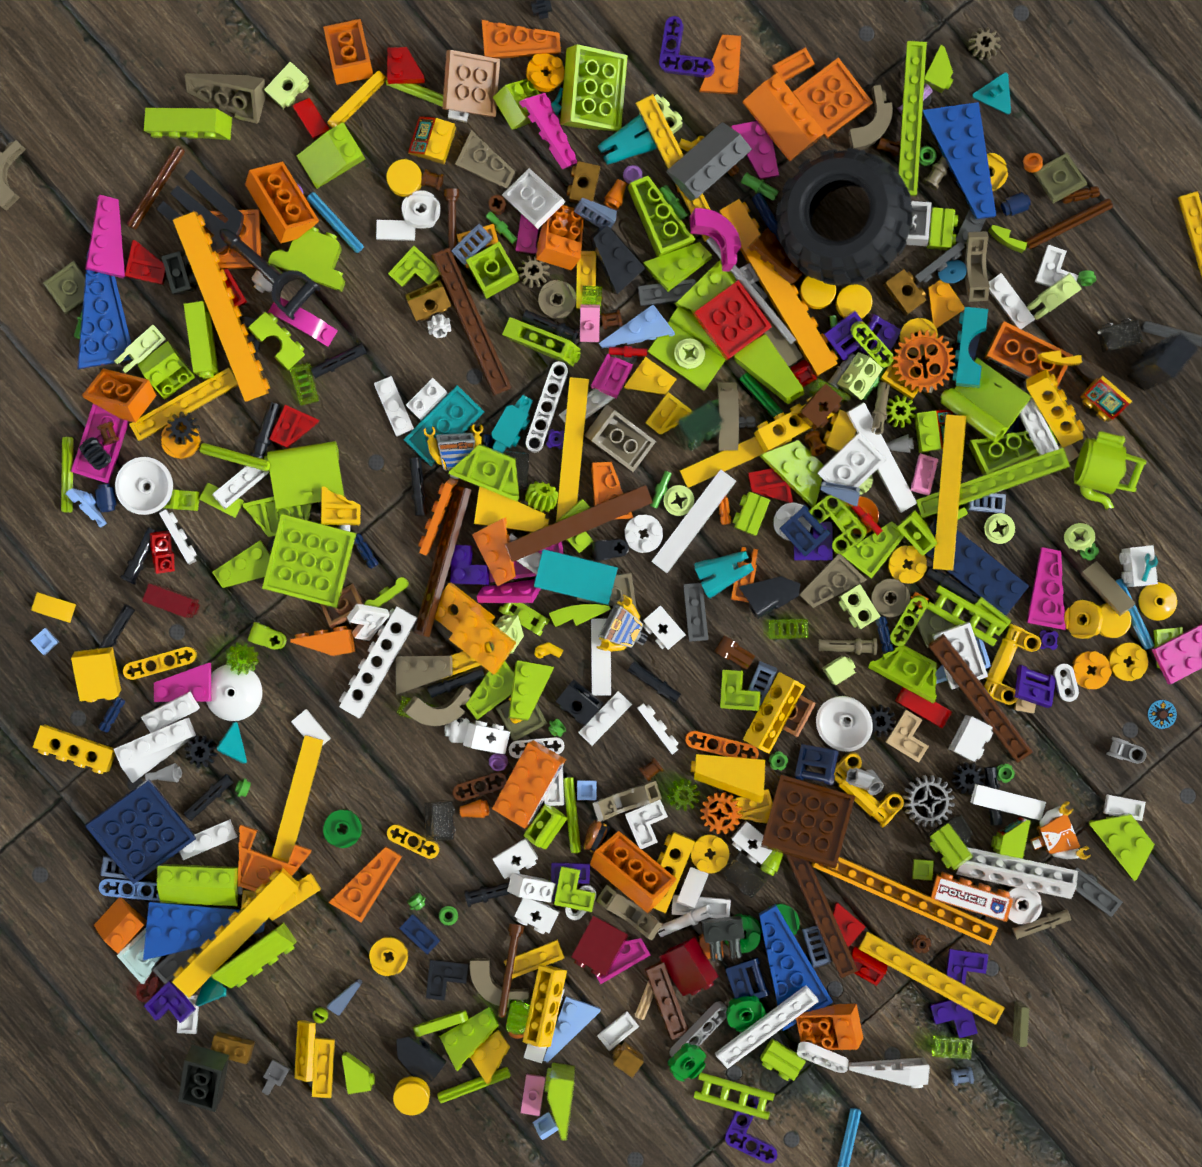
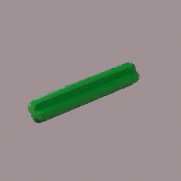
(760, 394)

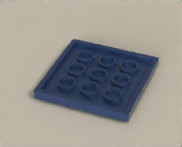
(140, 831)

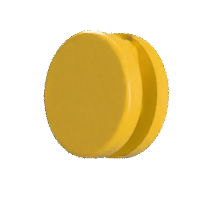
(404, 177)
(816, 293)
(852, 299)
(1113, 624)
(411, 1095)

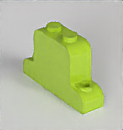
(314, 256)

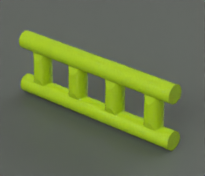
(961, 604)
(741, 1105)

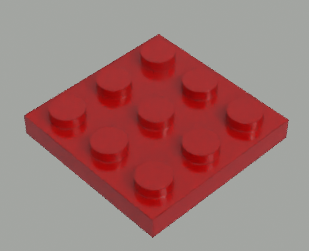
(732, 320)

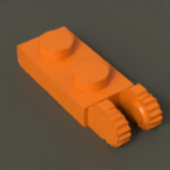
(749, 579)

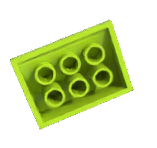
(593, 88)
(255, 957)
(560, 1088)

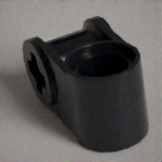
(606, 549)

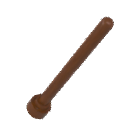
(451, 197)
(515, 933)

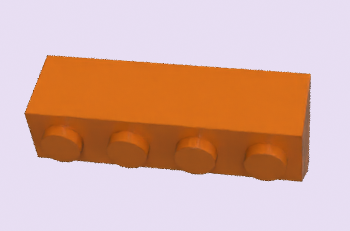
(783, 117)
(281, 201)
(632, 871)

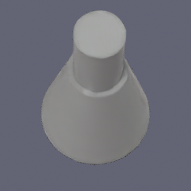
(901, 444)
(170, 773)

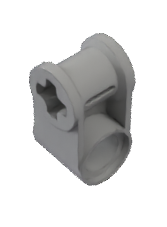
(1123, 750)

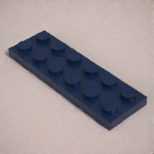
(983, 573)

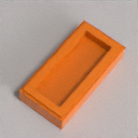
(793, 64)

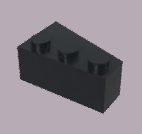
(616, 259)

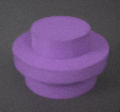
(632, 173)
(498, 761)

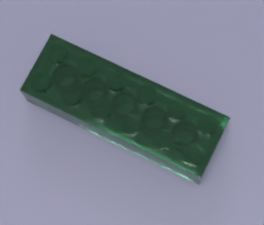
(698, 425)

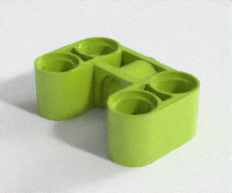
(844, 518)

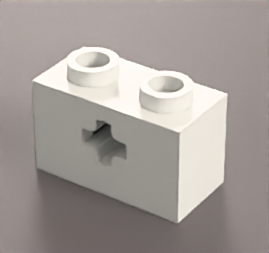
(426, 399)
(661, 617)
(496, 740)
(741, 838)
(522, 849)
(531, 887)
(547, 913)

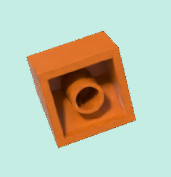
(120, 925)

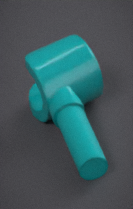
(555, 104)
(1149, 564)

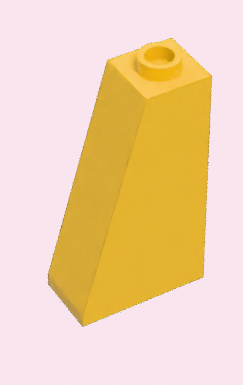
(494, 507)
(731, 774)

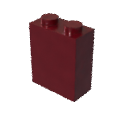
(171, 600)
(599, 947)
(689, 967)

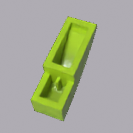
(578, 613)

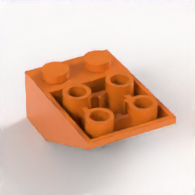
(561, 238)
(332, 643)
(831, 1027)

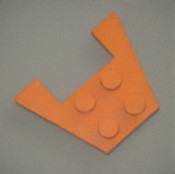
(256, 867)

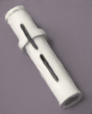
(691, 918)

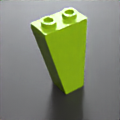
(542, 341)
(769, 368)

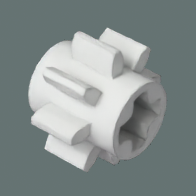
(439, 326)

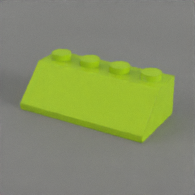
(197, 884)

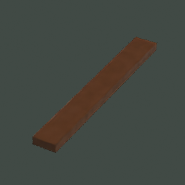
(471, 321)
(578, 523)
(442, 561)
(980, 698)
(823, 916)

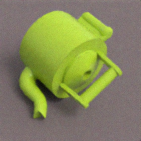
(1103, 467)

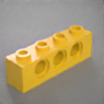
(1065, 434)
(769, 440)
(774, 712)
(44, 744)
(685, 846)
(544, 1006)

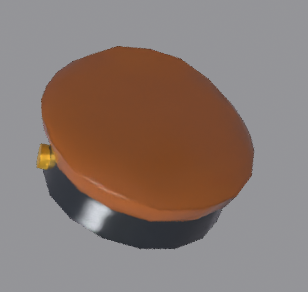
(596, 835)

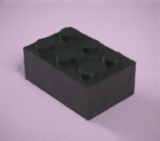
(203, 1078)

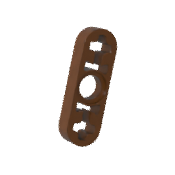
(468, 794)

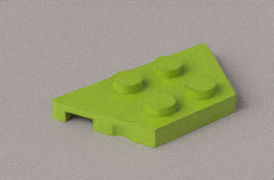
(706, 288)
(797, 469)
(490, 471)
(268, 517)
(909, 671)
(1125, 841)

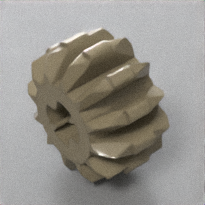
(987, 37)
(538, 276)

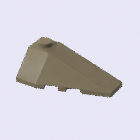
(235, 93)

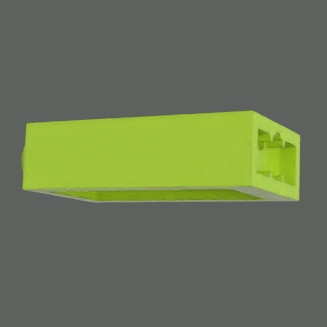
(201, 339)

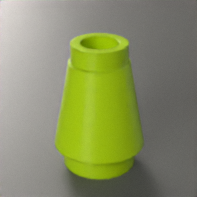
(772, 863)

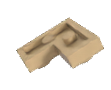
(903, 739)

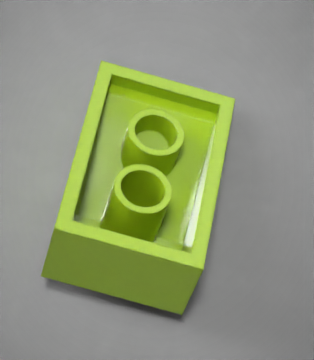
(330, 155)

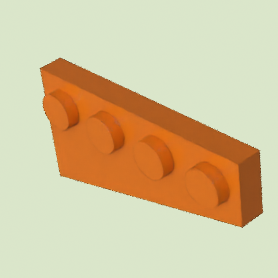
(513, 41)
(438, 508)
(365, 887)

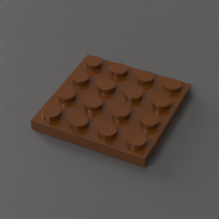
(808, 821)

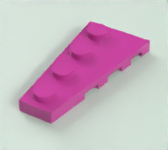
(1047, 594)

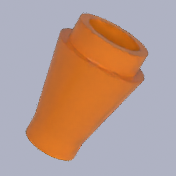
(615, 196)
(476, 809)

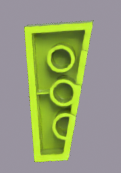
(1008, 451)

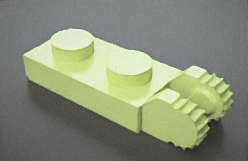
(1055, 295)
(141, 347)

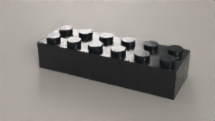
(1162, 361)

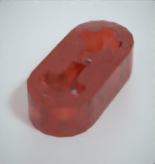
(151, 989)

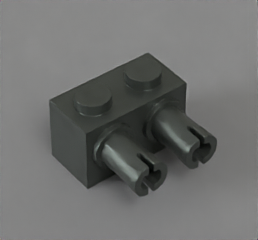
(178, 273)
(723, 929)

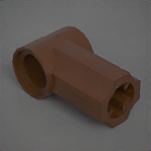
(730, 650)

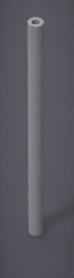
(755, 295)

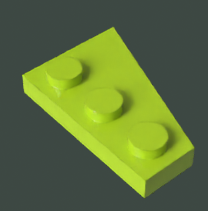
(677, 265)
(244, 567)
(527, 688)
(491, 691)

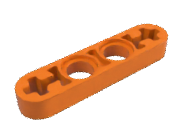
(722, 743)

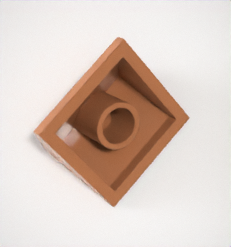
(348, 600)
(799, 716)

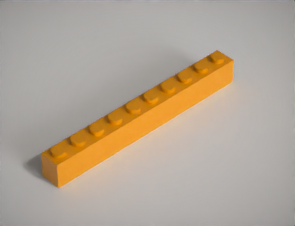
(782, 294)
(220, 306)
(912, 899)

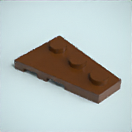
(771, 250)

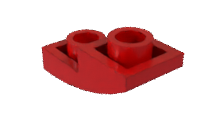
(162, 552)

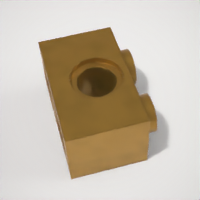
(587, 172)
(418, 298)
(905, 303)
(236, 1047)
(627, 1059)

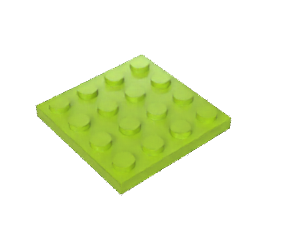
(309, 560)

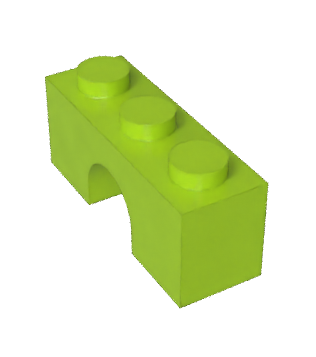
(289, 352)

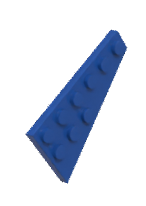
(964, 149)
(103, 322)
(182, 927)
(788, 962)

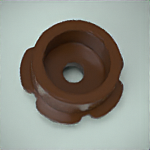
(916, 943)

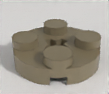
(552, 309)
(898, 590)

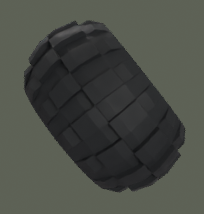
(873, 246)

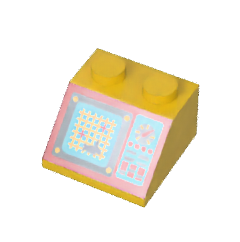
(432, 139)
(1105, 399)

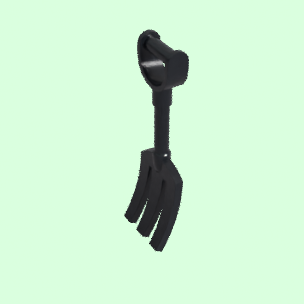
(228, 236)

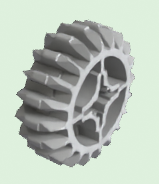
(919, 802)

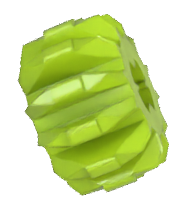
(900, 418)
(541, 496)

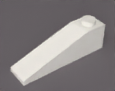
(909, 1071)

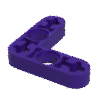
(673, 54)
(741, 1131)

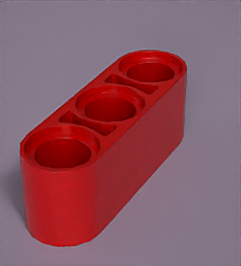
(932, 712)

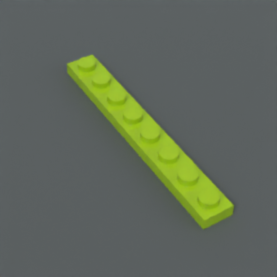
(912, 114)
(1000, 480)

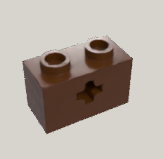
(826, 397)

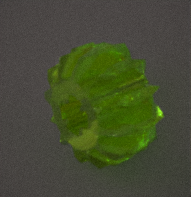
(242, 665)
(690, 794)
(517, 1017)

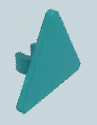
(996, 94)
(232, 744)
(210, 991)

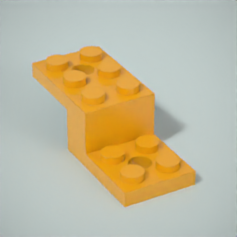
(473, 628)

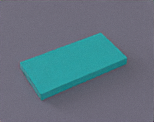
(451, 416)
(575, 576)

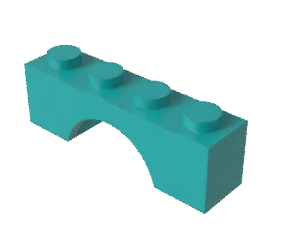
(974, 323)

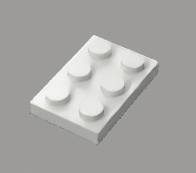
(533, 198)
(853, 463)
(965, 643)

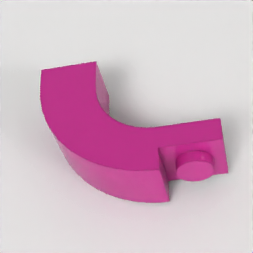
(721, 230)
(306, 323)

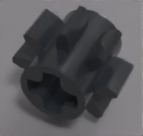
(541, 8)

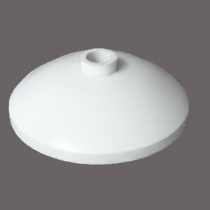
(131, 485)
(246, 696)
(838, 731)

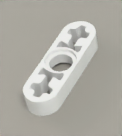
(522, 744)
(822, 1057)

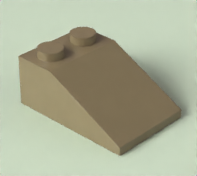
(620, 438)

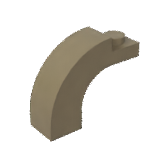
(868, 135)
(11, 153)
(975, 261)
(729, 410)
(438, 715)
(626, 800)
(629, 911)
(488, 987)

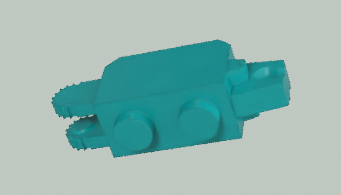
(511, 423)

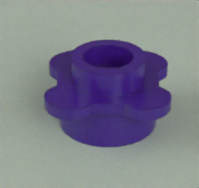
(552, 435)
(1053, 639)

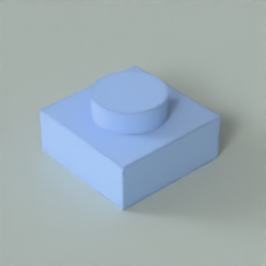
(44, 641)
(586, 789)
(545, 1126)

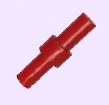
(627, 351)
(866, 519)

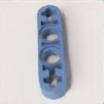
(136, 892)

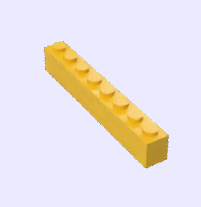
(235, 933)

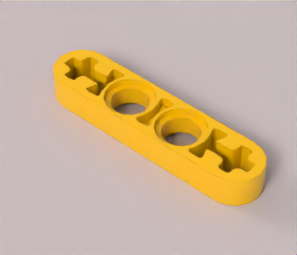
(357, 99)
(160, 664)

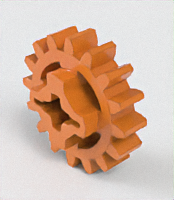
(723, 802)

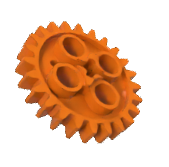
(941, 359)

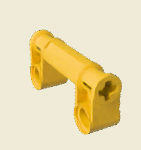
(1003, 659)
(862, 797)

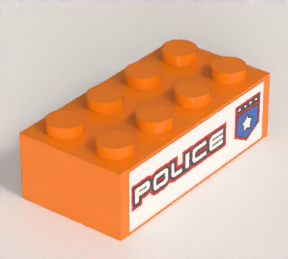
(1019, 353)
(529, 784)
(972, 897)

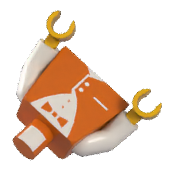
(1058, 835)

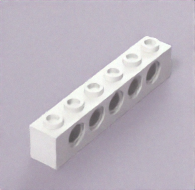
(347, 700)
(1020, 873)

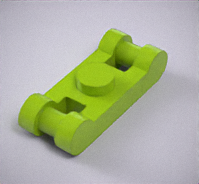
(387, 594)
(526, 616)

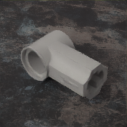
(865, 779)

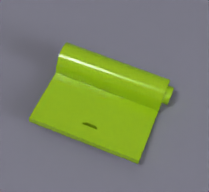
(685, 327)
(988, 407)
(302, 472)

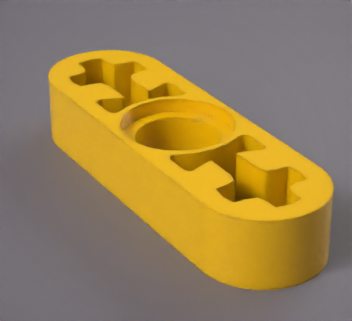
(397, 840)

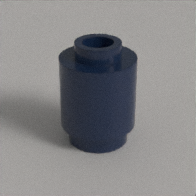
(1015, 204)
(105, 498)

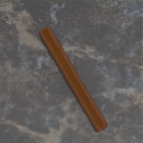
(156, 187)
(1069, 223)

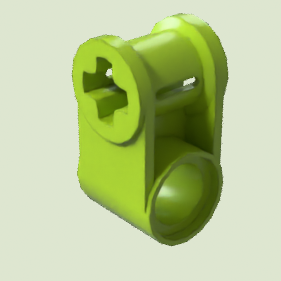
(264, 635)

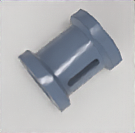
(956, 1073)

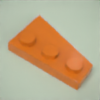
(726, 64)
(606, 484)
(492, 546)

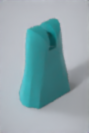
(628, 141)
(722, 572)

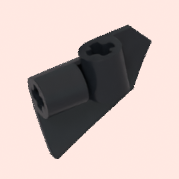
(769, 594)
(419, 1058)

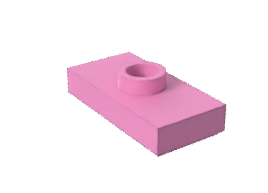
(589, 323)
(924, 474)
(533, 1094)

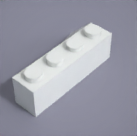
(148, 751)

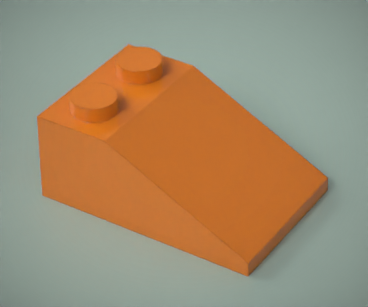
(348, 51)
(120, 394)

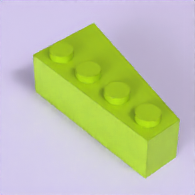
(188, 123)
(661, 224)

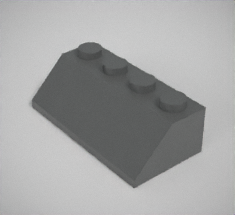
(708, 160)

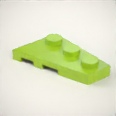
(874, 550)
(467, 1036)

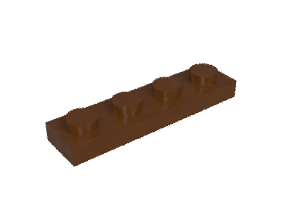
(666, 1000)

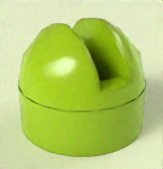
(322, 1012)

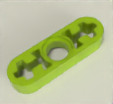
(867, 331)
(920, 612)
(440, 1023)

